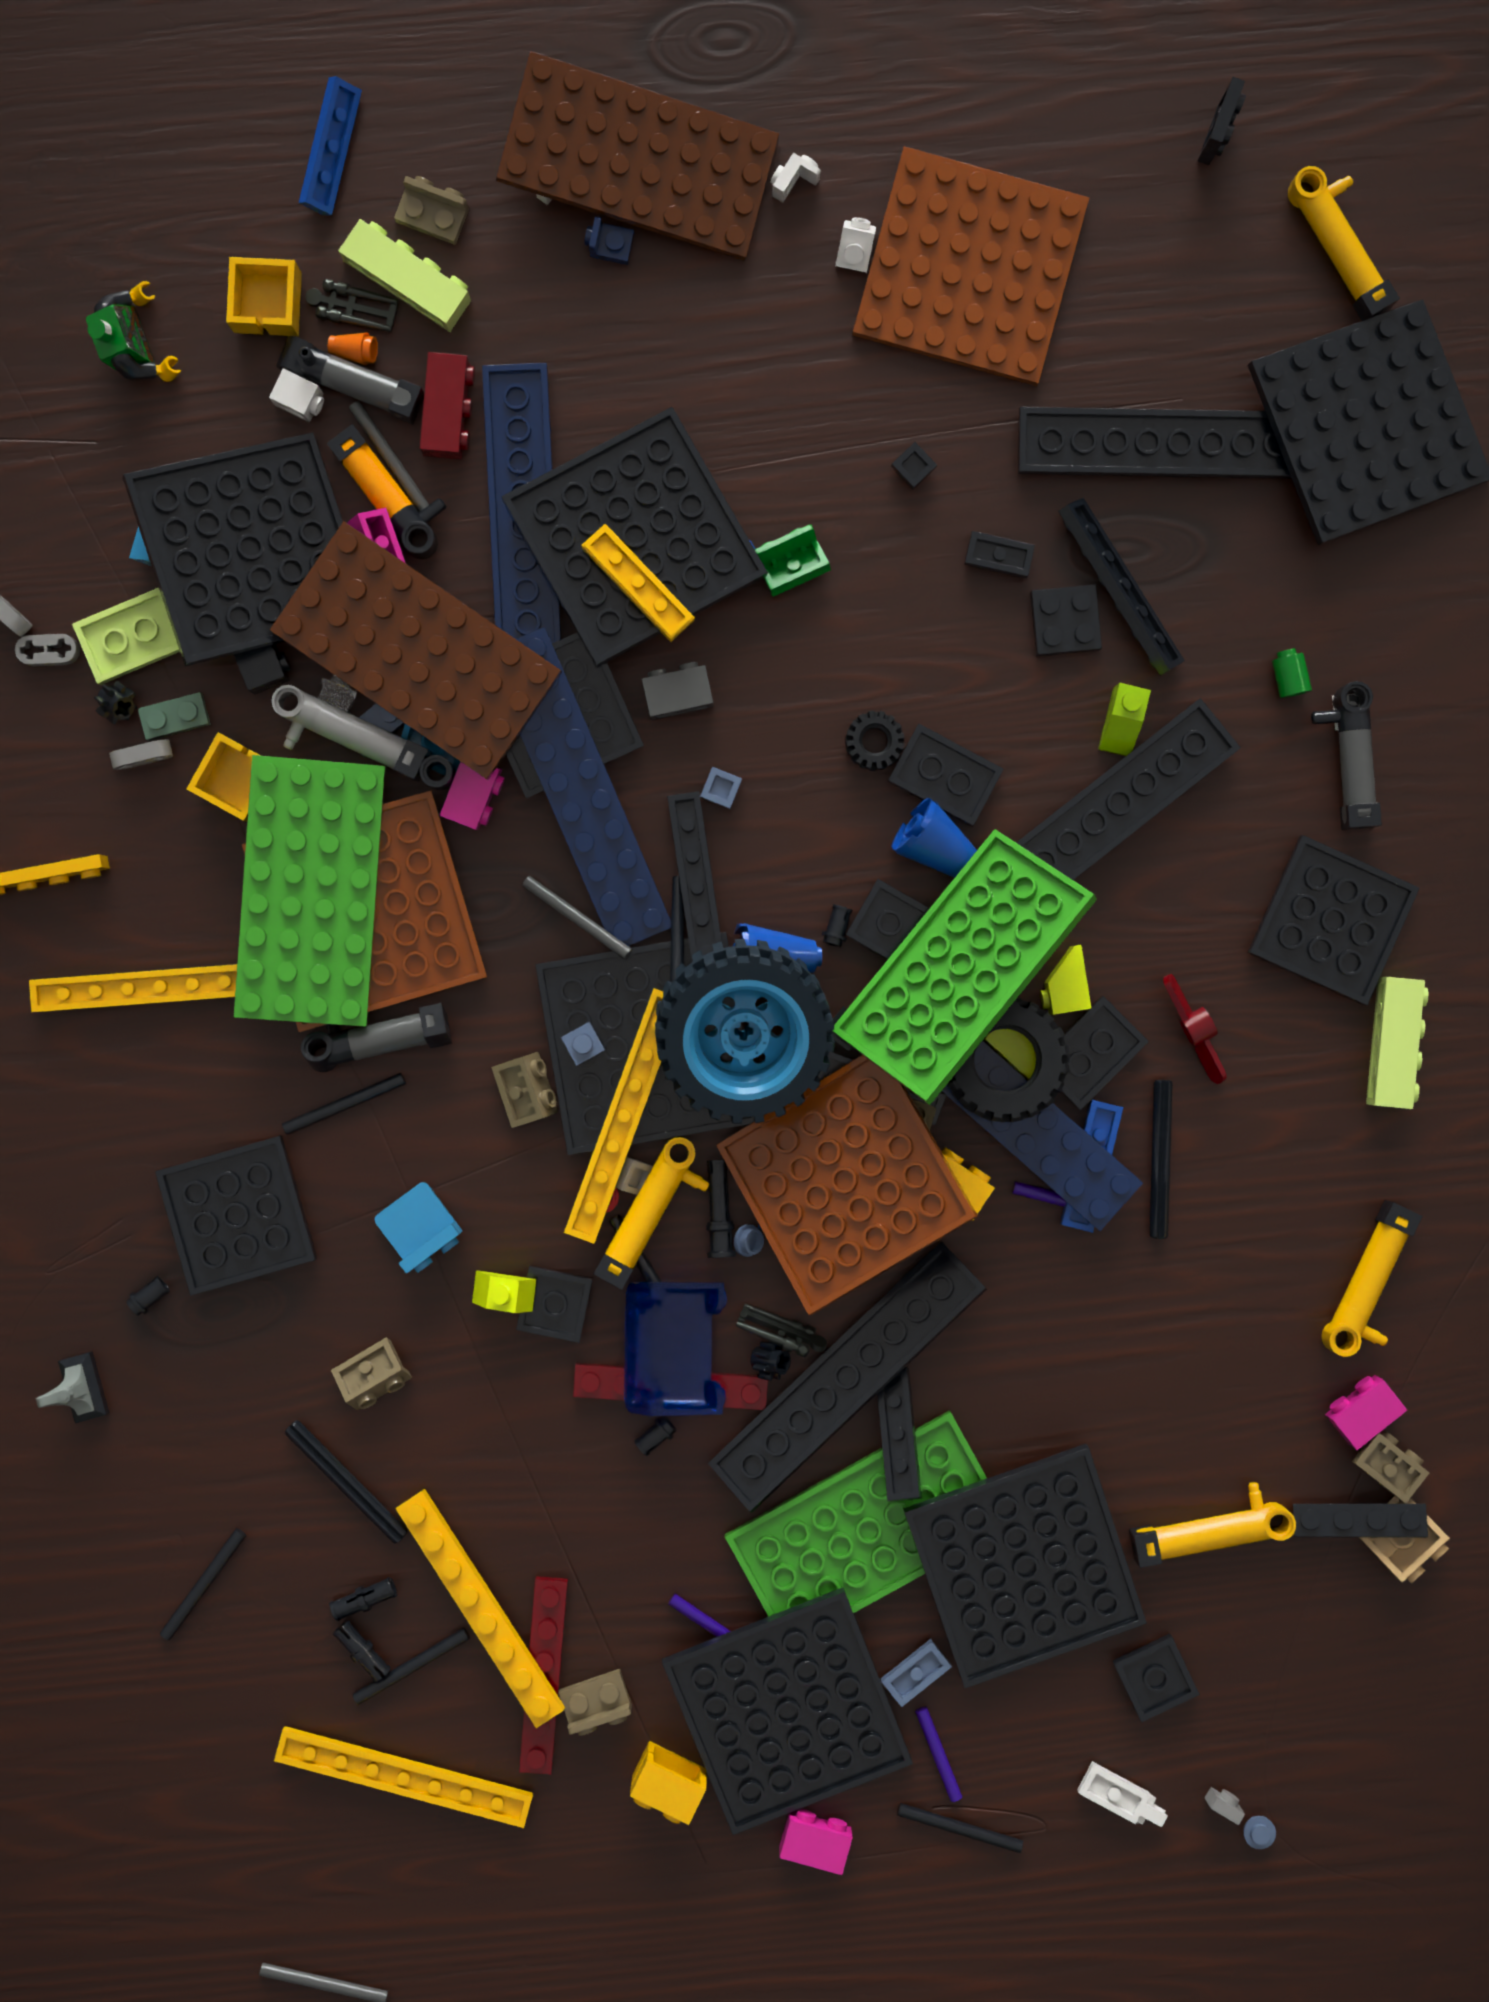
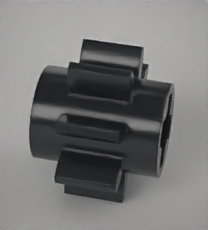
(115, 702)
(770, 1361)

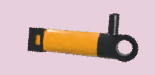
(385, 492)

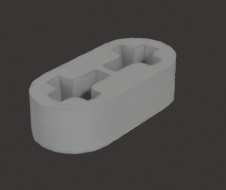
(13, 618)
(47, 657)
(141, 754)

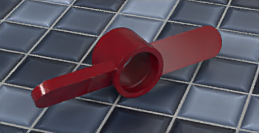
(1198, 1029)

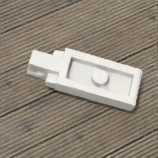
(1120, 1796)

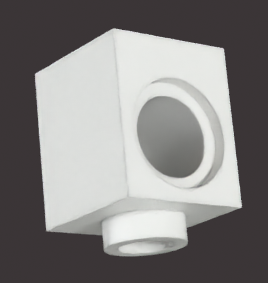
(297, 395)

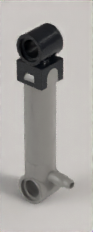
(359, 736)

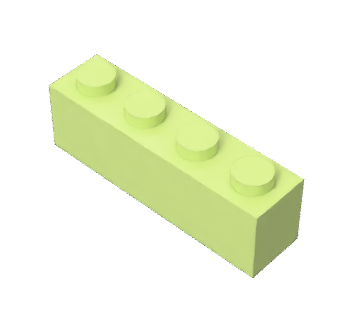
(405, 275)
(1396, 1042)

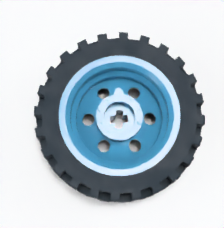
(742, 1085)

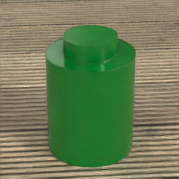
(1291, 673)

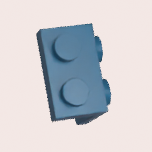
(418, 1227)

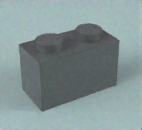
(677, 691)

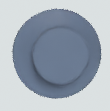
(748, 1240)
(1259, 1832)

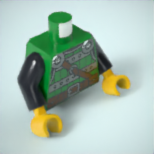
(121, 338)

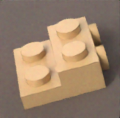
(1406, 1555)

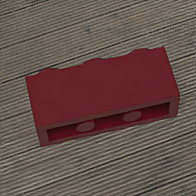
(446, 405)

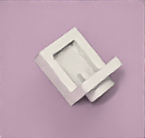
(786, 177)
(856, 244)

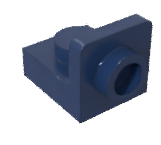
(609, 242)

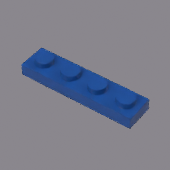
(330, 146)
(1102, 1125)

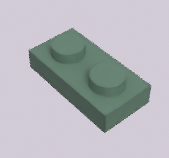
(174, 716)

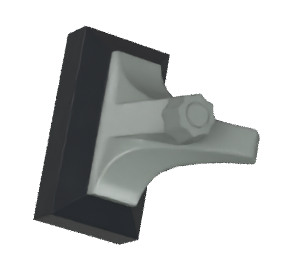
(79, 1389)

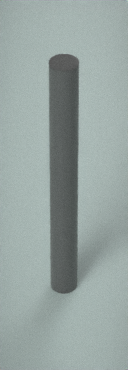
(388, 455)
(577, 917)
(323, 1983)

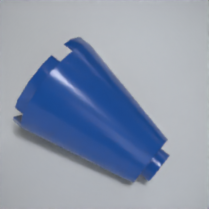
(933, 840)
(797, 946)

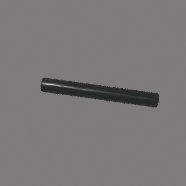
(1161, 1159)
(345, 1481)

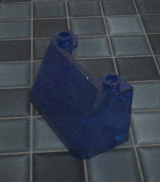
(671, 1348)

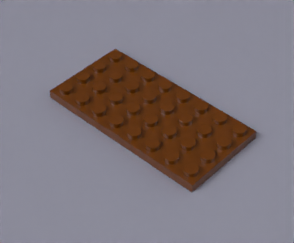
(637, 156)
(415, 650)

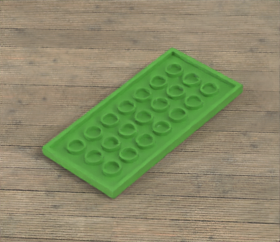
(309, 891)
(963, 965)
(846, 1528)

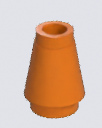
(354, 347)

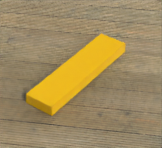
(638, 582)

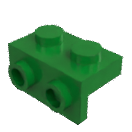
(792, 560)

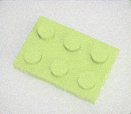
(127, 636)

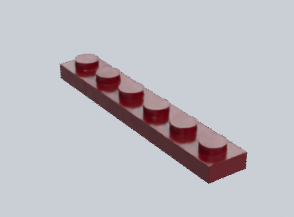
(608, 1383)
(546, 1649)

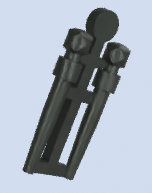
(315, 298)
(784, 1327)

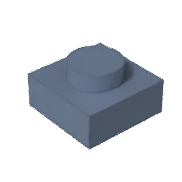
(721, 787)
(583, 1043)

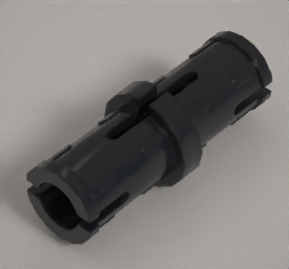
(363, 1599)
(361, 1650)

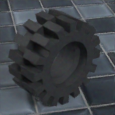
(879, 721)

